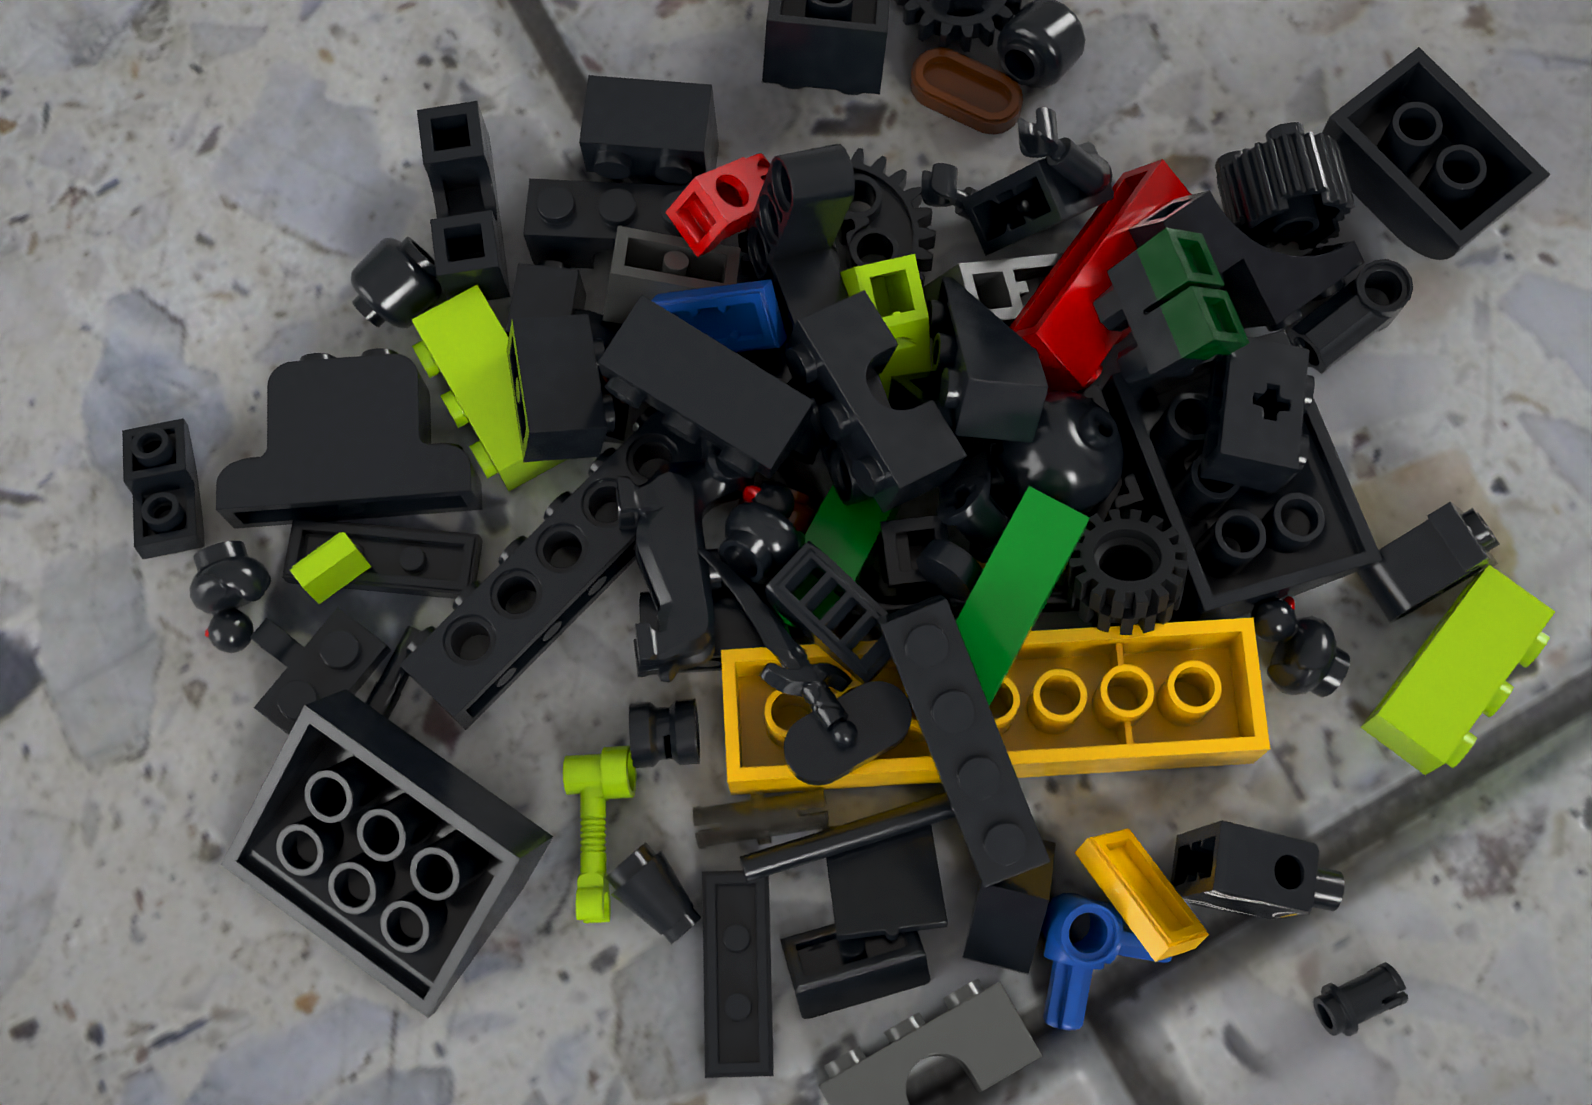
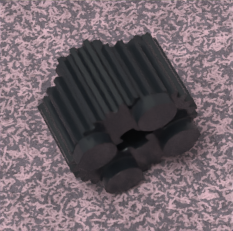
(1286, 188)

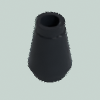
(654, 893)

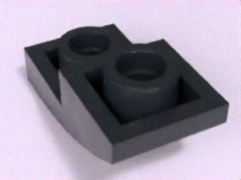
(164, 488)

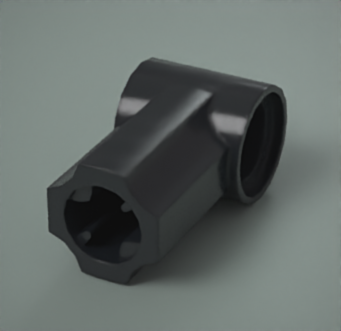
(1351, 316)

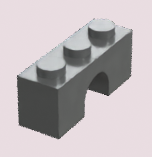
(977, 1033)

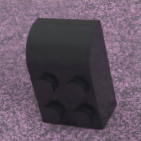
(1430, 158)

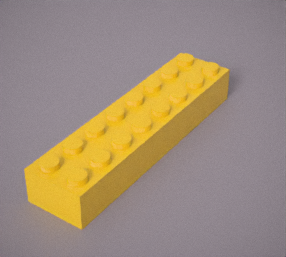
(1064, 709)

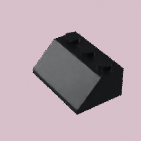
(705, 390)

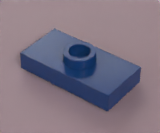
(733, 314)

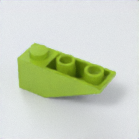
(899, 298)

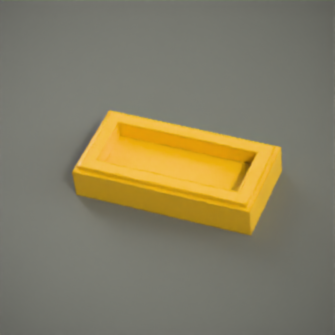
(1141, 894)

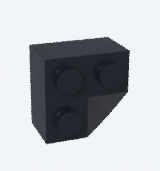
(648, 130)

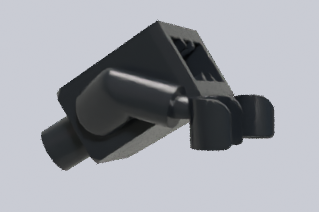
(1033, 198)

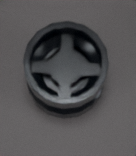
(664, 733)

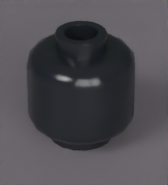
(1040, 43)
(395, 283)

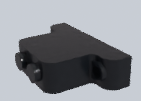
(347, 446)

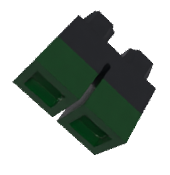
(1172, 306)

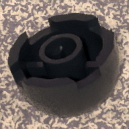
(1072, 456)

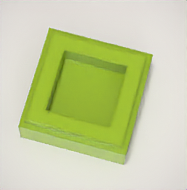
(330, 567)

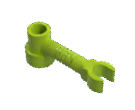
(597, 780)

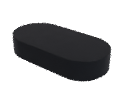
(882, 723)

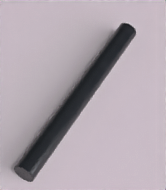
(846, 837)

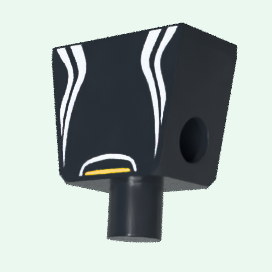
(1252, 872)

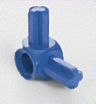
(1075, 961)

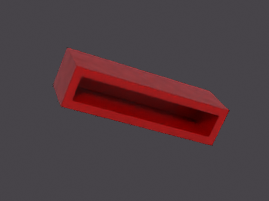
(1061, 312)

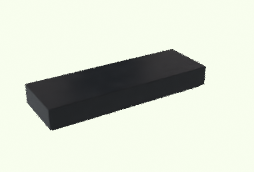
(400, 557)
(737, 976)

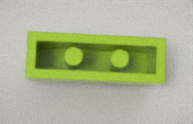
(470, 352)
(1460, 672)

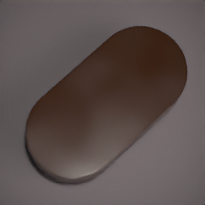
(966, 90)

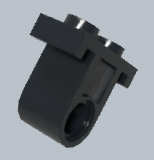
(1430, 560)

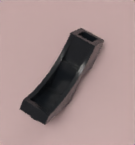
(1261, 283)

